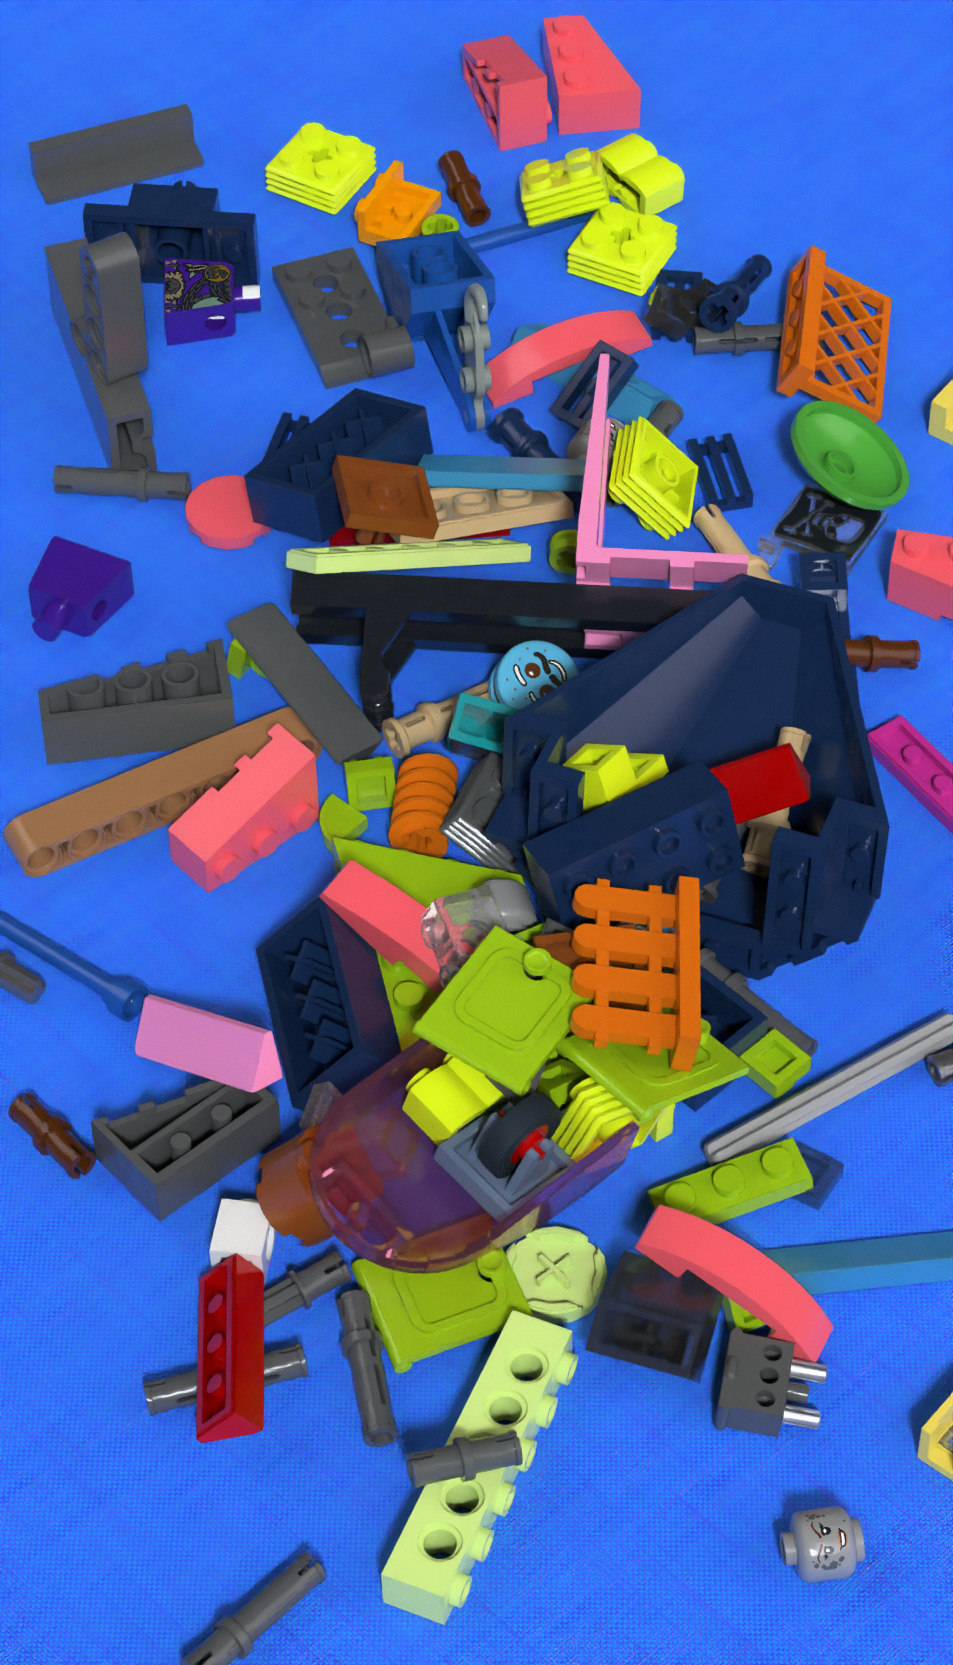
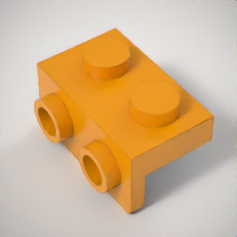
(394, 207)

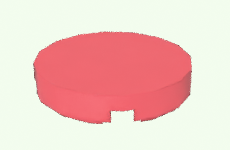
(222, 514)

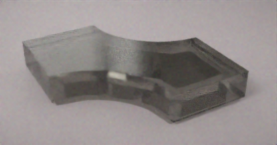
(677, 309)

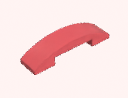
(560, 348)
(740, 1273)

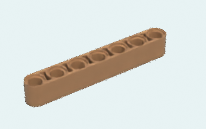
(139, 798)

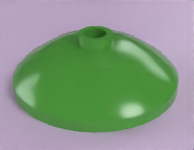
(849, 456)

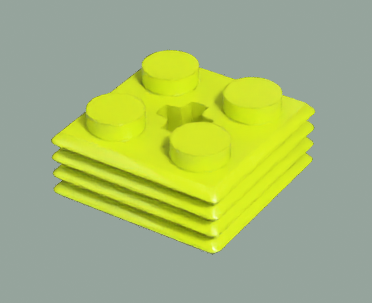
(321, 168)
(563, 187)
(622, 248)
(653, 478)
(595, 1118)

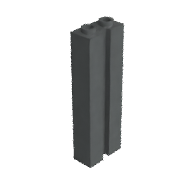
(116, 410)

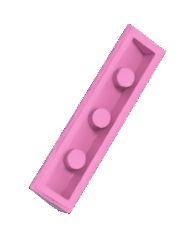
(207, 1044)

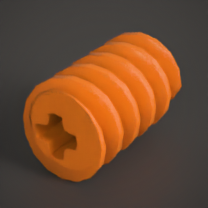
(422, 803)

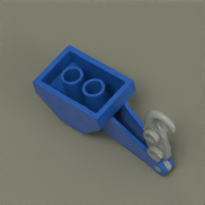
(439, 289)

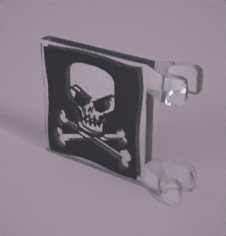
(821, 525)

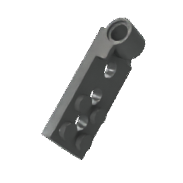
(382, 342)

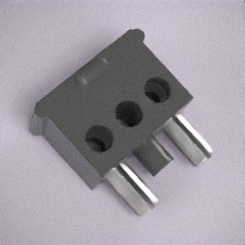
(758, 1385)

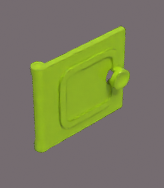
(499, 1015)
(645, 1080)
(441, 1309)

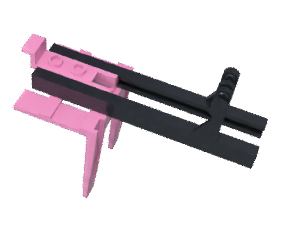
(585, 619)

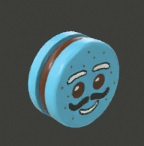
(529, 673)

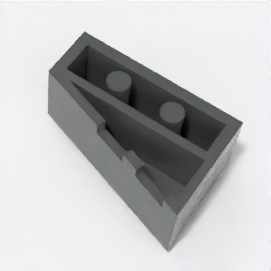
(186, 1144)

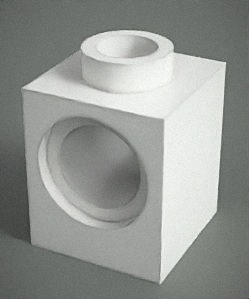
(244, 1231)

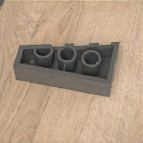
(139, 708)

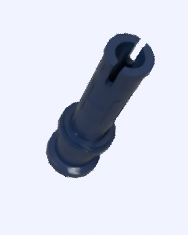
(732, 296)
(525, 442)

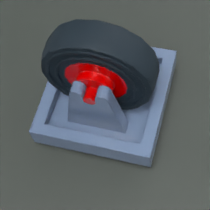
(507, 1154)

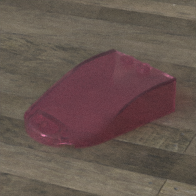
(397, 1204)

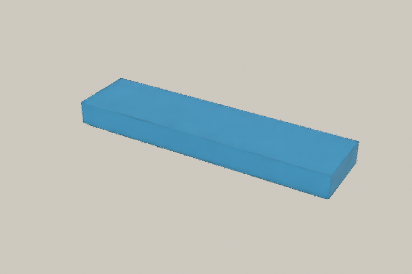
(504, 472)

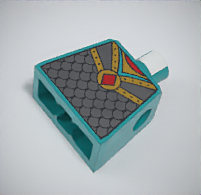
(478, 727)

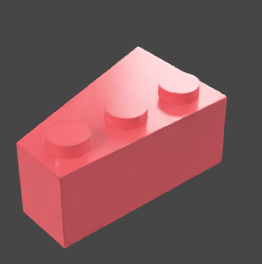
(586, 79)
(250, 814)

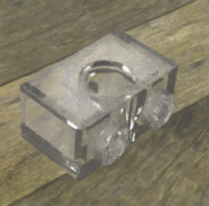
(459, 919)

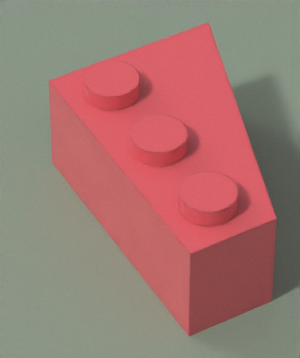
(507, 91)
(922, 573)

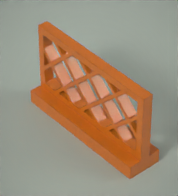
(806, 326)

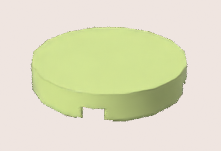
(558, 1273)

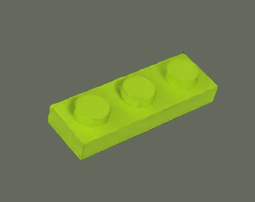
(738, 1184)

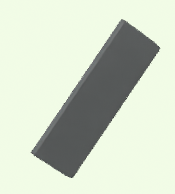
(305, 683)

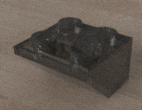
(655, 1318)

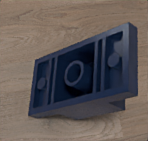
(180, 225)

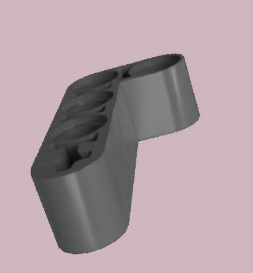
(113, 329)

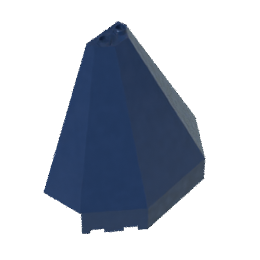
(716, 691)

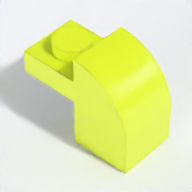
(614, 772)

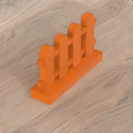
(677, 950)

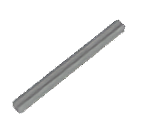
(831, 1091)

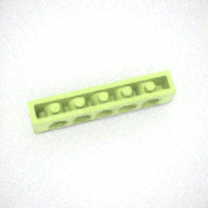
(436, 1585)

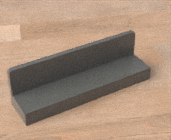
(114, 154)

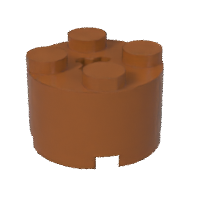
(286, 1191)

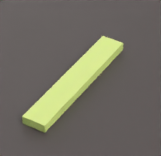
(407, 555)

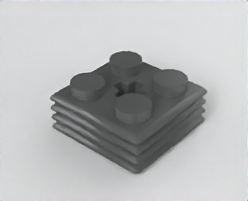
(473, 813)

